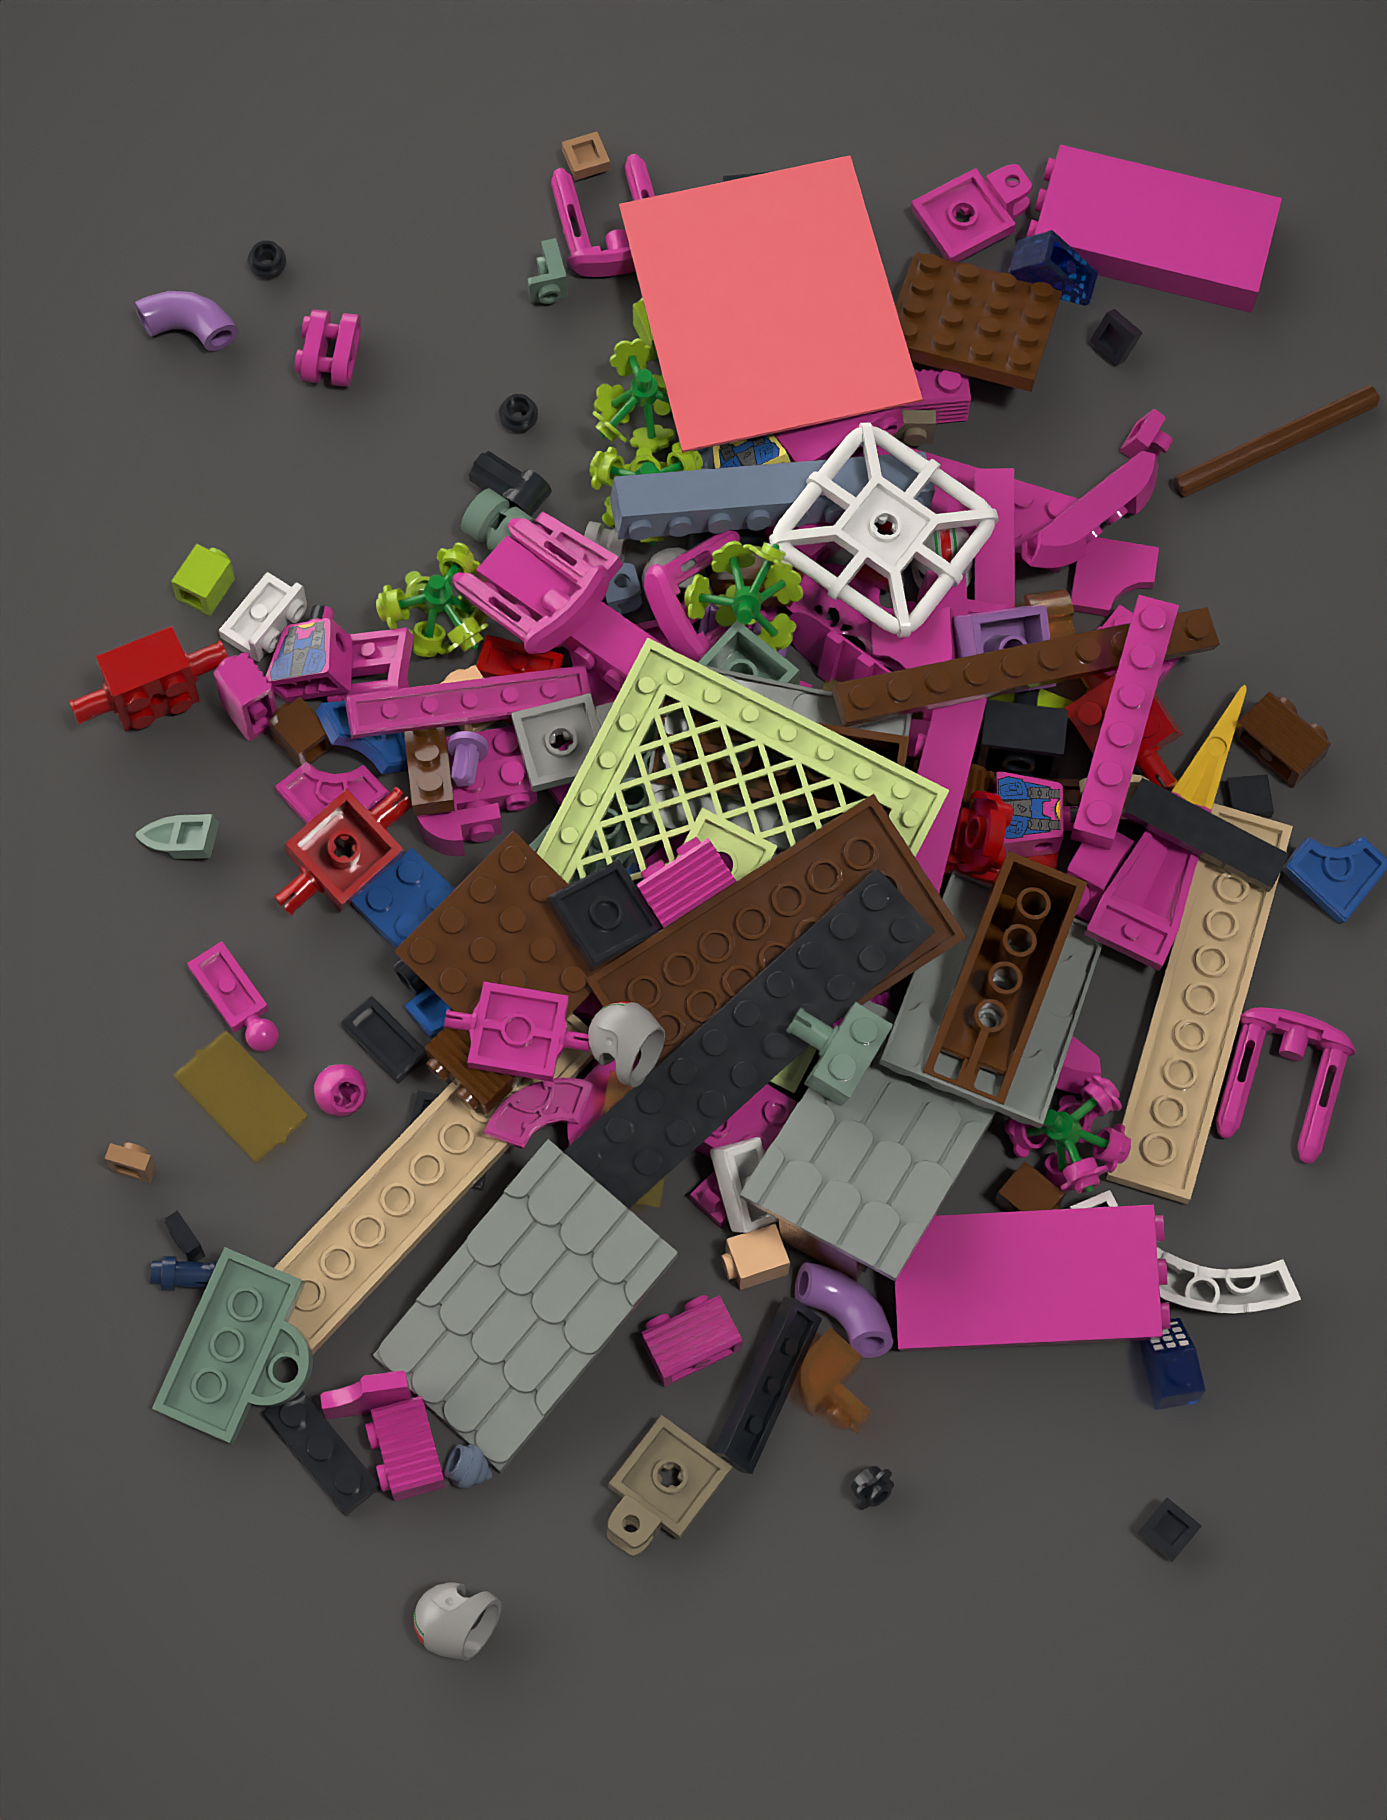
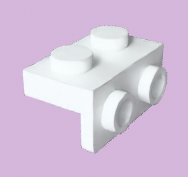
(263, 616)

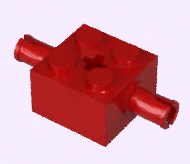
(148, 680)
(1160, 730)
(343, 823)

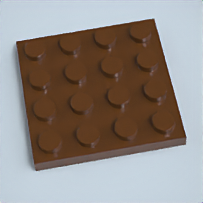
(976, 320)
(498, 933)

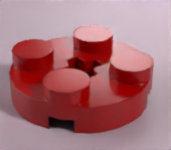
(982, 832)

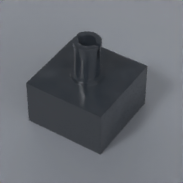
(1022, 737)

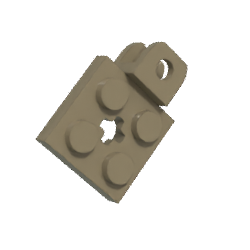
(650, 1504)

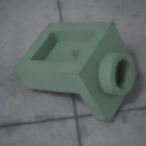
(552, 278)

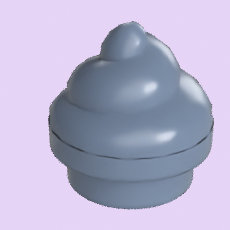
(467, 1466)

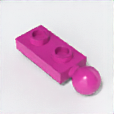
(234, 996)

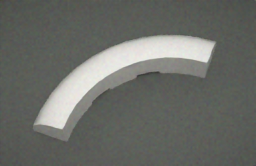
(1218, 1289)

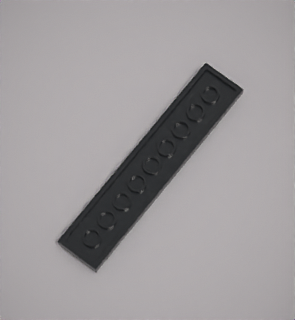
(748, 1040)

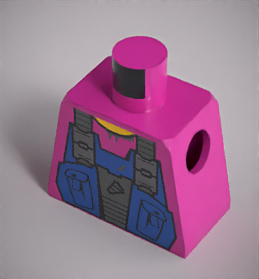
(312, 658)
(1037, 814)

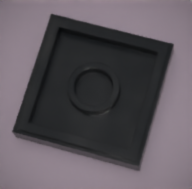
(604, 915)

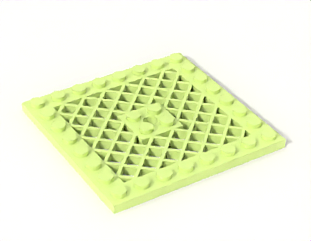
(665, 673)

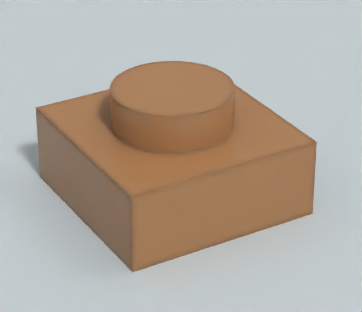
(586, 155)
(130, 1161)

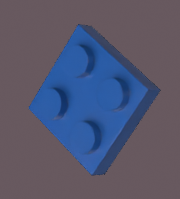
(402, 897)

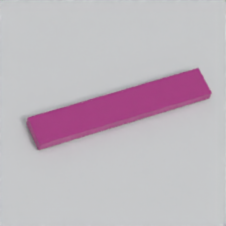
(460, 701)

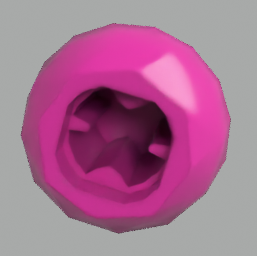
(340, 1090)

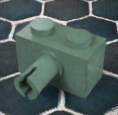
(843, 1050)

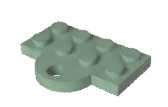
(235, 1349)

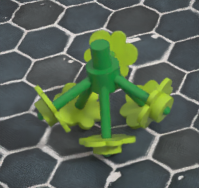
(644, 391)
(743, 601)

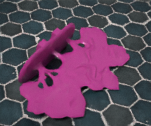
(825, 645)

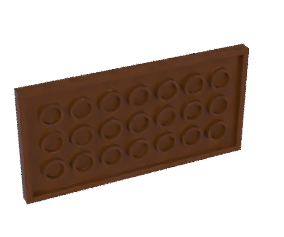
(730, 939)

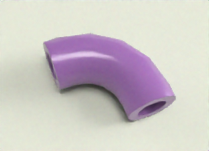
(187, 312)
(847, 1303)

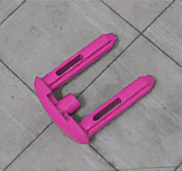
(584, 258)
(566, 611)
(672, 616)
(1297, 1033)

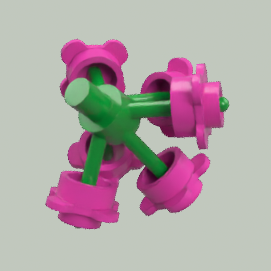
(1074, 1125)

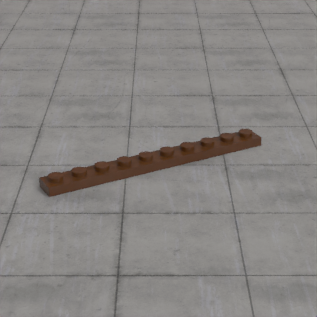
(1007, 670)

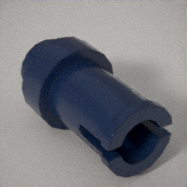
(176, 1273)

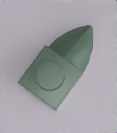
(181, 835)

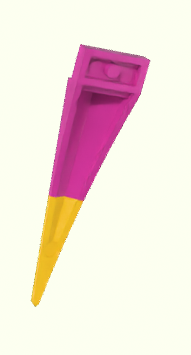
(1150, 891)

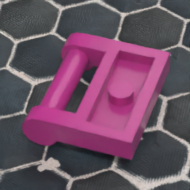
(377, 654)

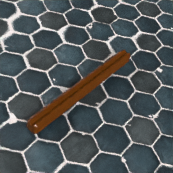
(1276, 440)

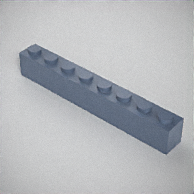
(738, 496)

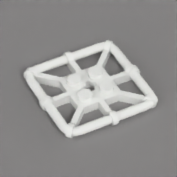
(886, 553)

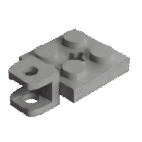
(537, 729)

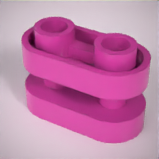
(317, 331)

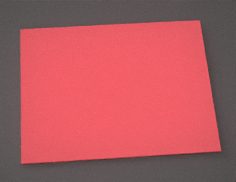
(768, 304)

